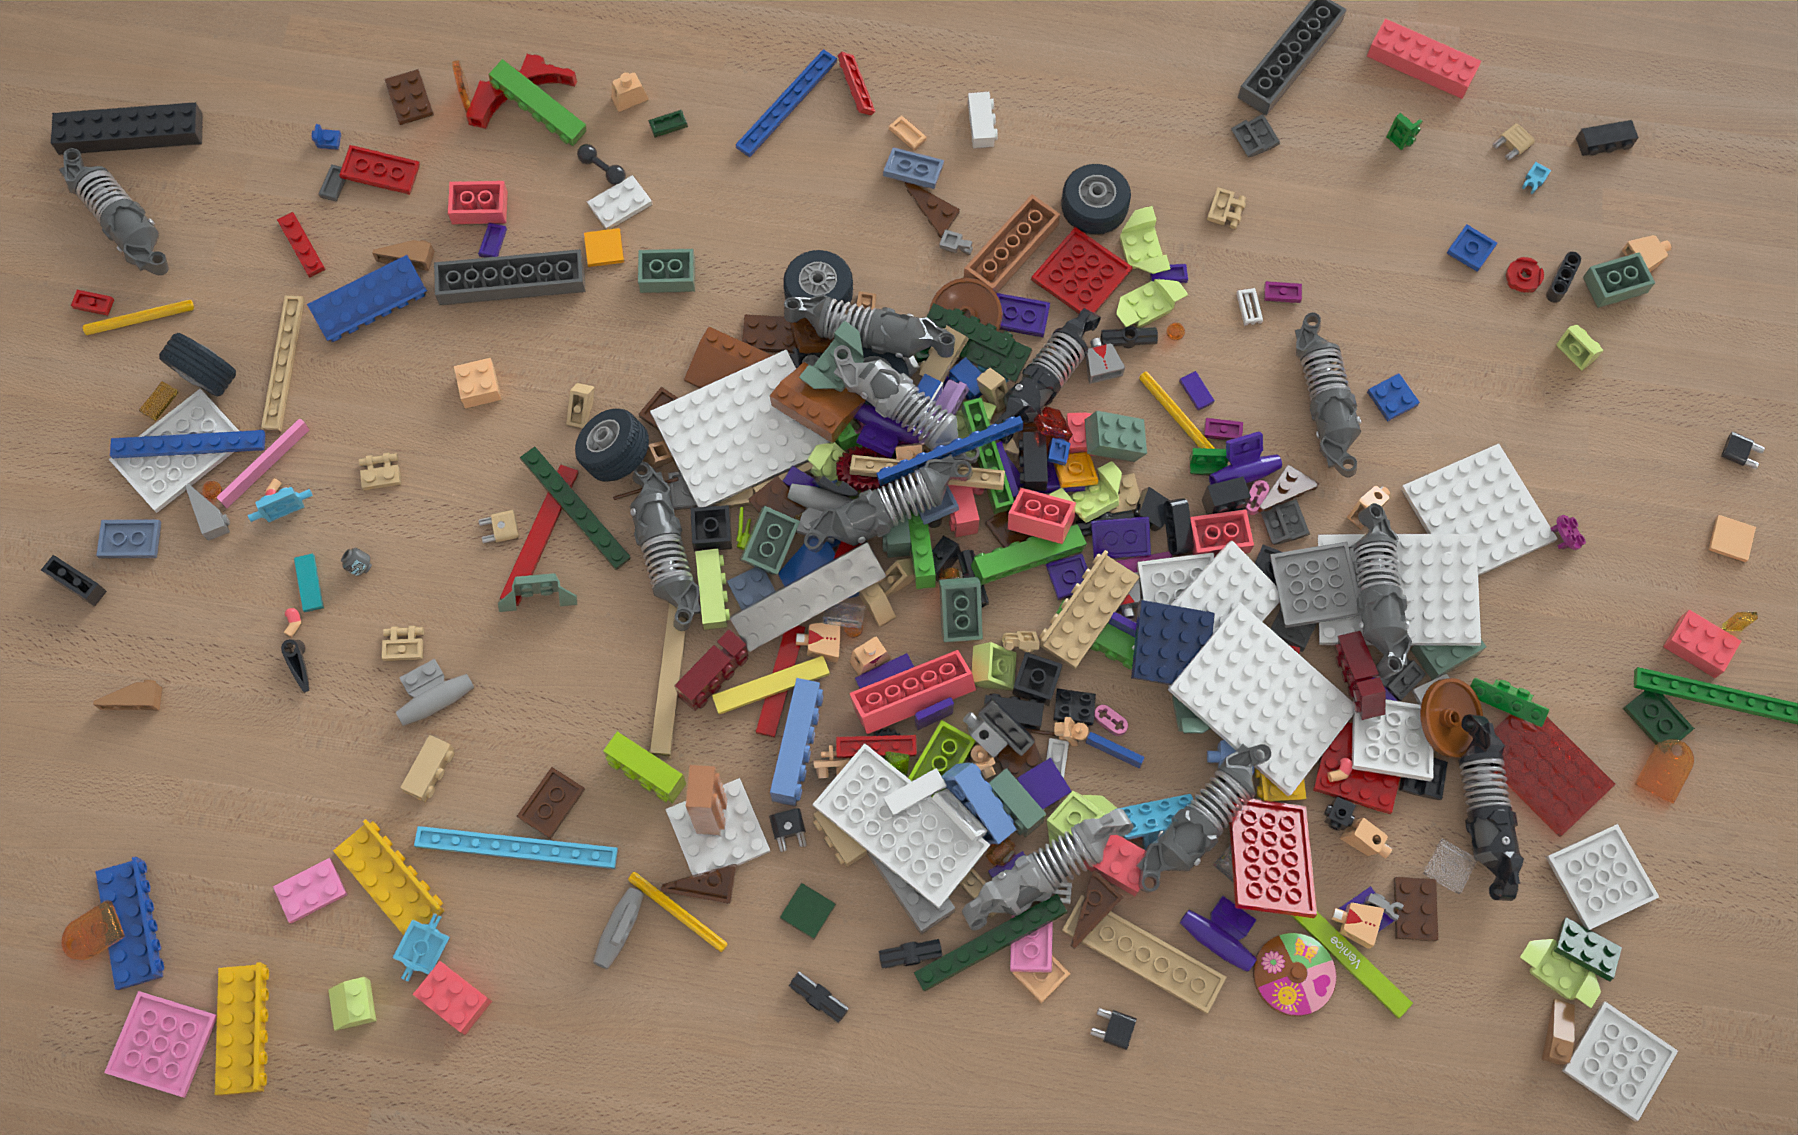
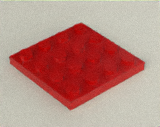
(1081, 272)
(1361, 787)

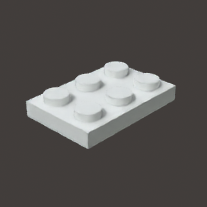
(619, 203)

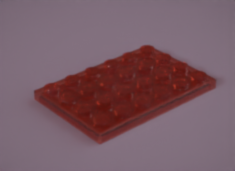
(1550, 772)

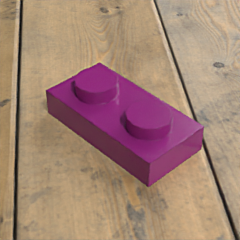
(1283, 292)
(1222, 429)

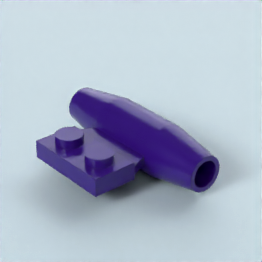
(882, 433)
(1246, 460)
(1223, 932)

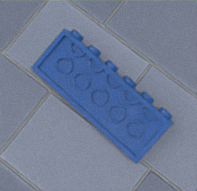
(367, 298)
(135, 956)

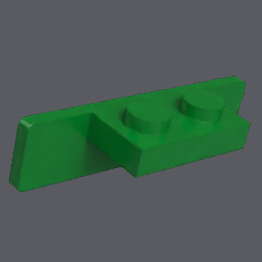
(1510, 699)

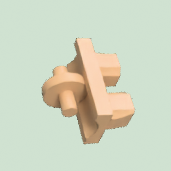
(1071, 731)
(983, 761)
(822, 765)

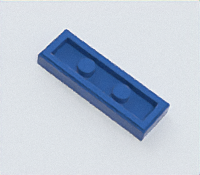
(1114, 750)

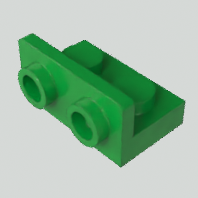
(1403, 131)
(1207, 461)

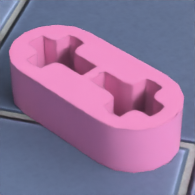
(1259, 499)
(1108, 724)

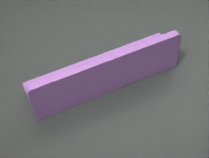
(950, 399)

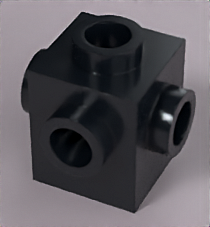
(1339, 814)

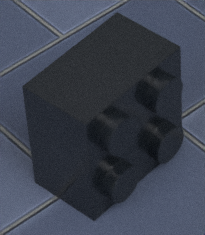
(1226, 496)
(711, 528)
(1037, 678)

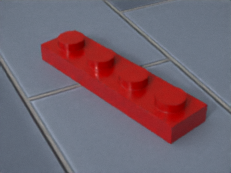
(856, 83)
(301, 244)
(848, 746)

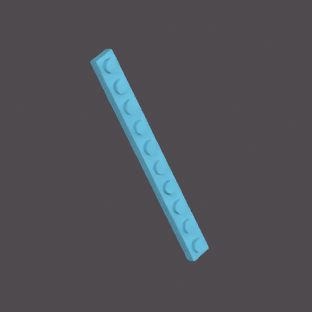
(516, 847)

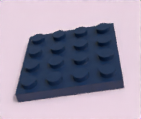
(1167, 640)

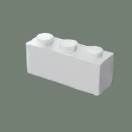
(982, 120)

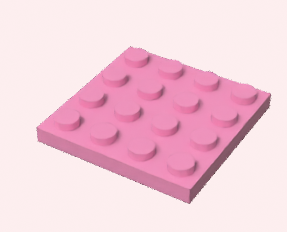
(161, 1044)

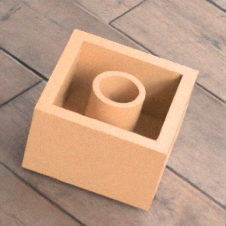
(477, 383)

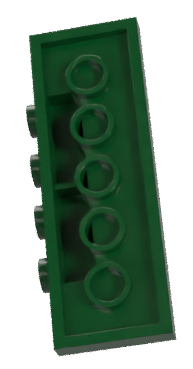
(985, 344)

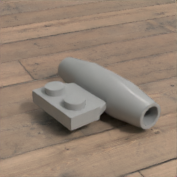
(816, 501)
(430, 692)
(618, 928)

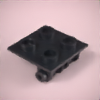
(1075, 704)

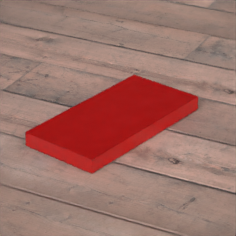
(379, 169)

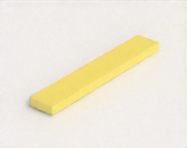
(769, 685)

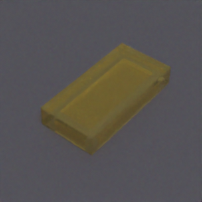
(158, 401)
(1740, 621)

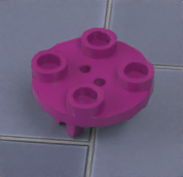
(1569, 532)

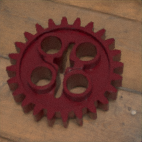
(857, 481)

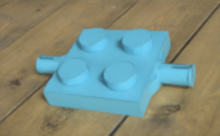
(279, 504)
(421, 947)

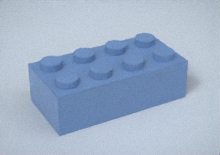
(976, 795)

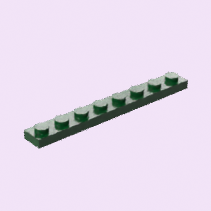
(575, 508)
(990, 942)

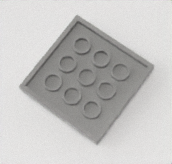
(1316, 584)

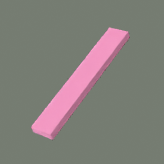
(263, 463)

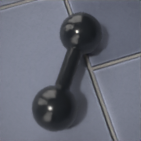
(587, 155)

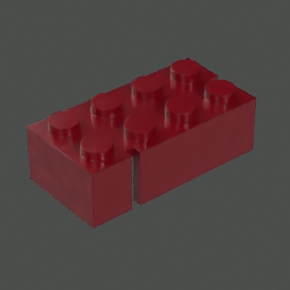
(712, 670)
(1358, 672)

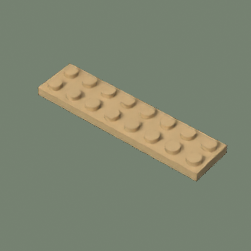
(1151, 959)

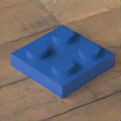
(1472, 248)
(1393, 397)

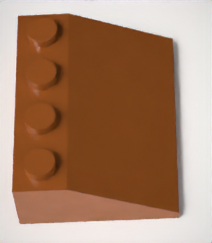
(719, 357)
(820, 410)

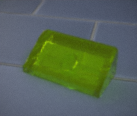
(898, 760)

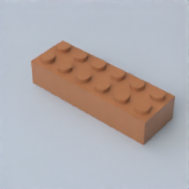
(1013, 243)
(706, 800)

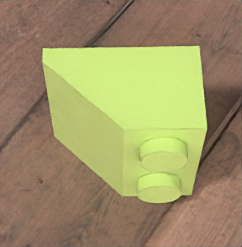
(1579, 346)
(993, 666)
(352, 1003)

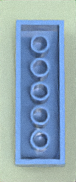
(795, 742)

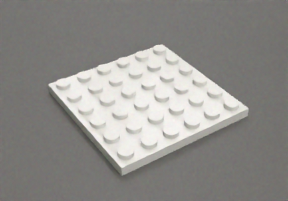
(1482, 499)

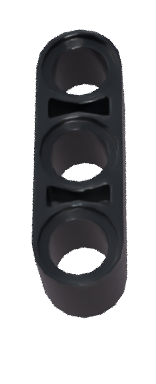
(1560, 283)
(1178, 526)

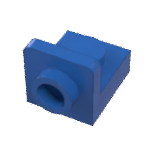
(326, 138)
(1058, 451)

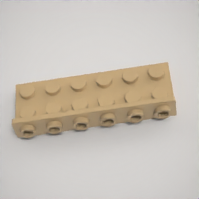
(1088, 610)

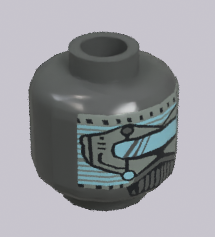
(356, 561)

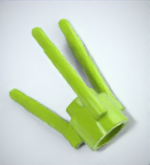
(742, 538)

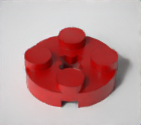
(1520, 283)

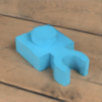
(1536, 176)

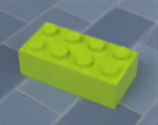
(944, 750)
(644, 767)

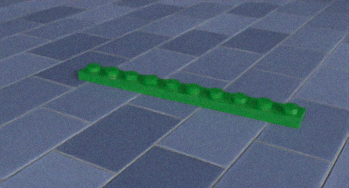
(1716, 695)

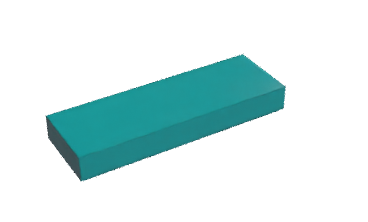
(308, 582)

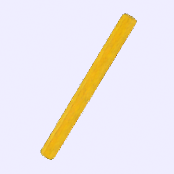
(138, 317)
(1175, 411)
(677, 911)

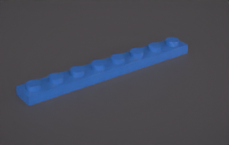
(786, 103)
(187, 444)
(956, 448)

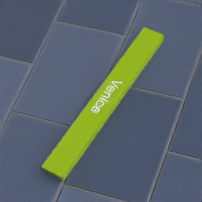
(1356, 964)

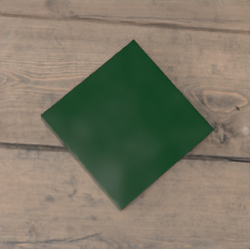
(807, 911)

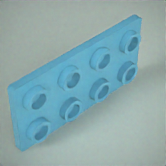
(1153, 817)

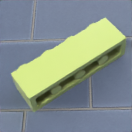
(711, 589)

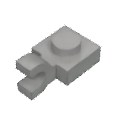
(953, 241)
(1379, 901)

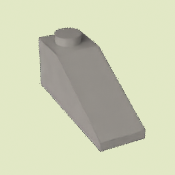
(210, 519)

